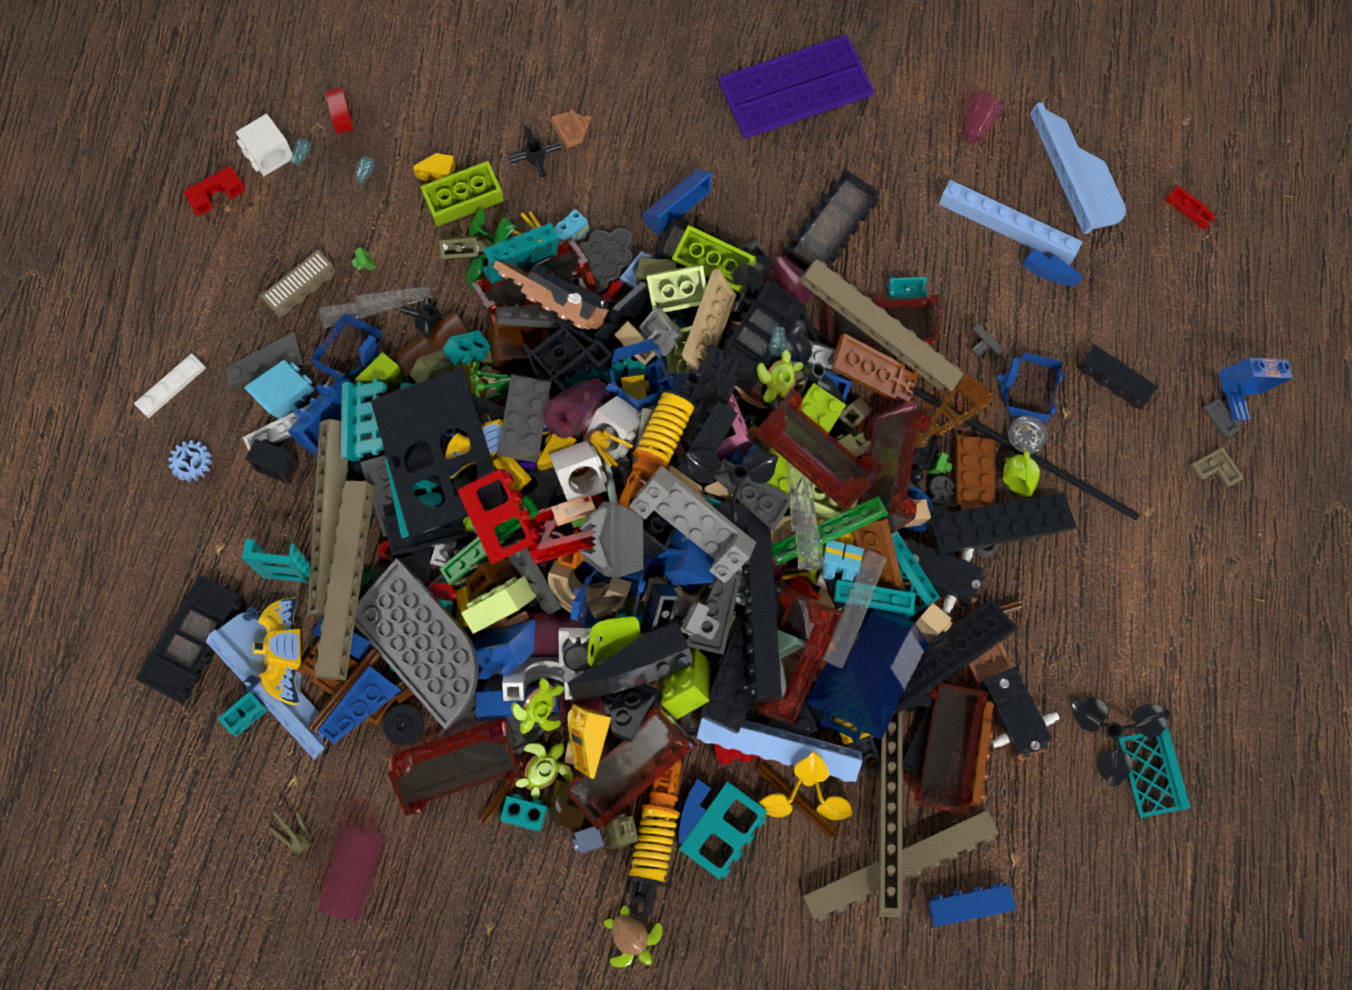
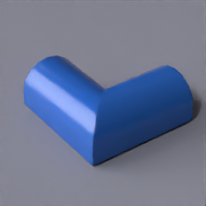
(656, 378)

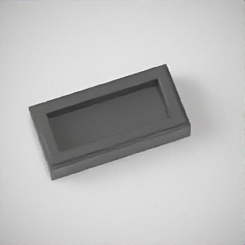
(1221, 418)

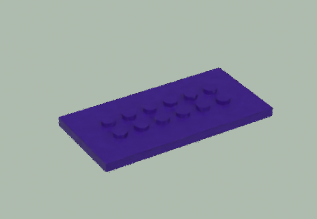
(795, 86)

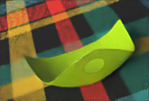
(614, 634)

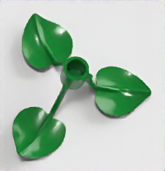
(502, 231)

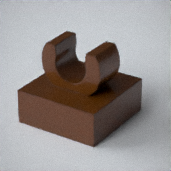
(405, 695)

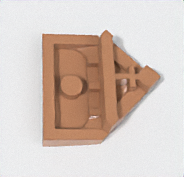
(571, 127)
(507, 621)

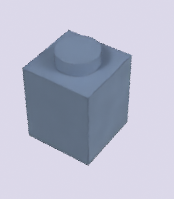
(587, 840)

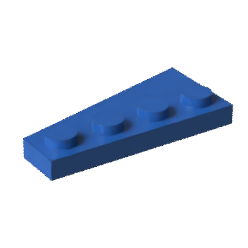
(359, 703)

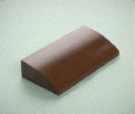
(421, 346)

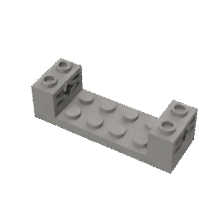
(695, 520)

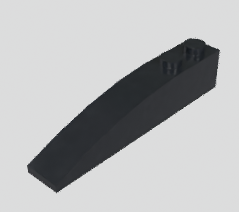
(640, 662)

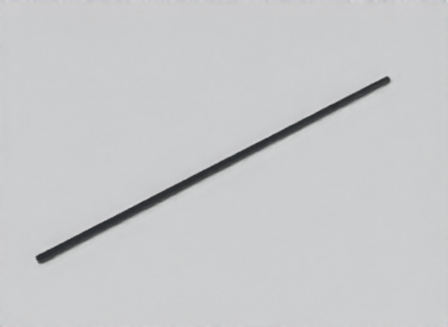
(1041, 462)

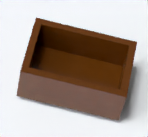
(508, 343)

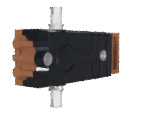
(558, 294)
(953, 578)
(1014, 711)

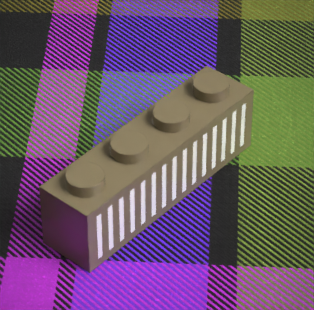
(298, 284)

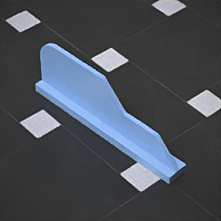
(1081, 174)
(234, 646)

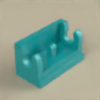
(906, 288)

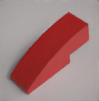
(339, 110)

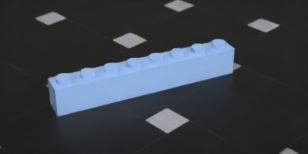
(1009, 222)
(783, 746)

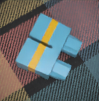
(572, 226)
(841, 560)

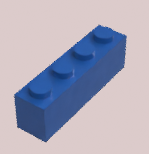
(491, 704)
(970, 905)

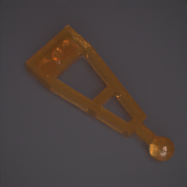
(971, 391)

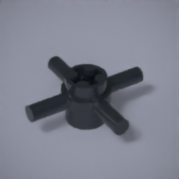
(537, 157)
(425, 317)

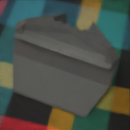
(617, 540)

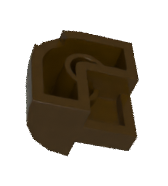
(564, 809)

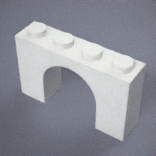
(534, 669)

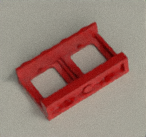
(485, 521)

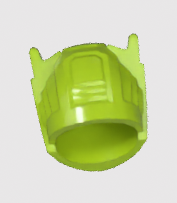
(1021, 474)

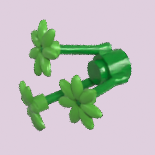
(501, 384)

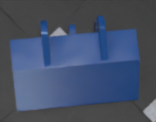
(678, 201)
(326, 407)
(686, 562)
(504, 648)

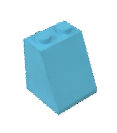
(281, 389)

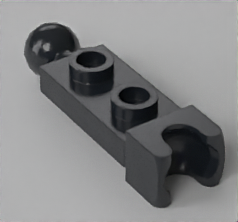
(923, 457)

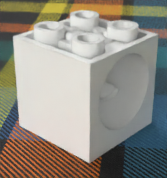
(264, 145)
(619, 420)
(573, 457)

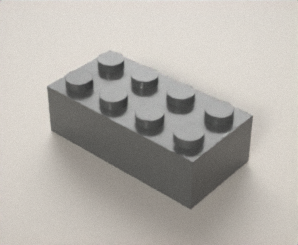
(523, 418)

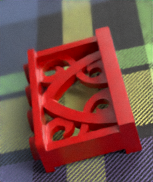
(564, 545)

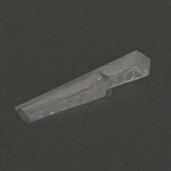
(373, 304)
(804, 520)
(855, 609)

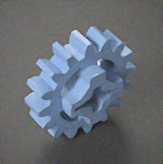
(198, 463)

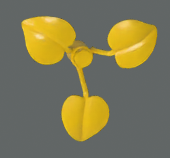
(810, 772)

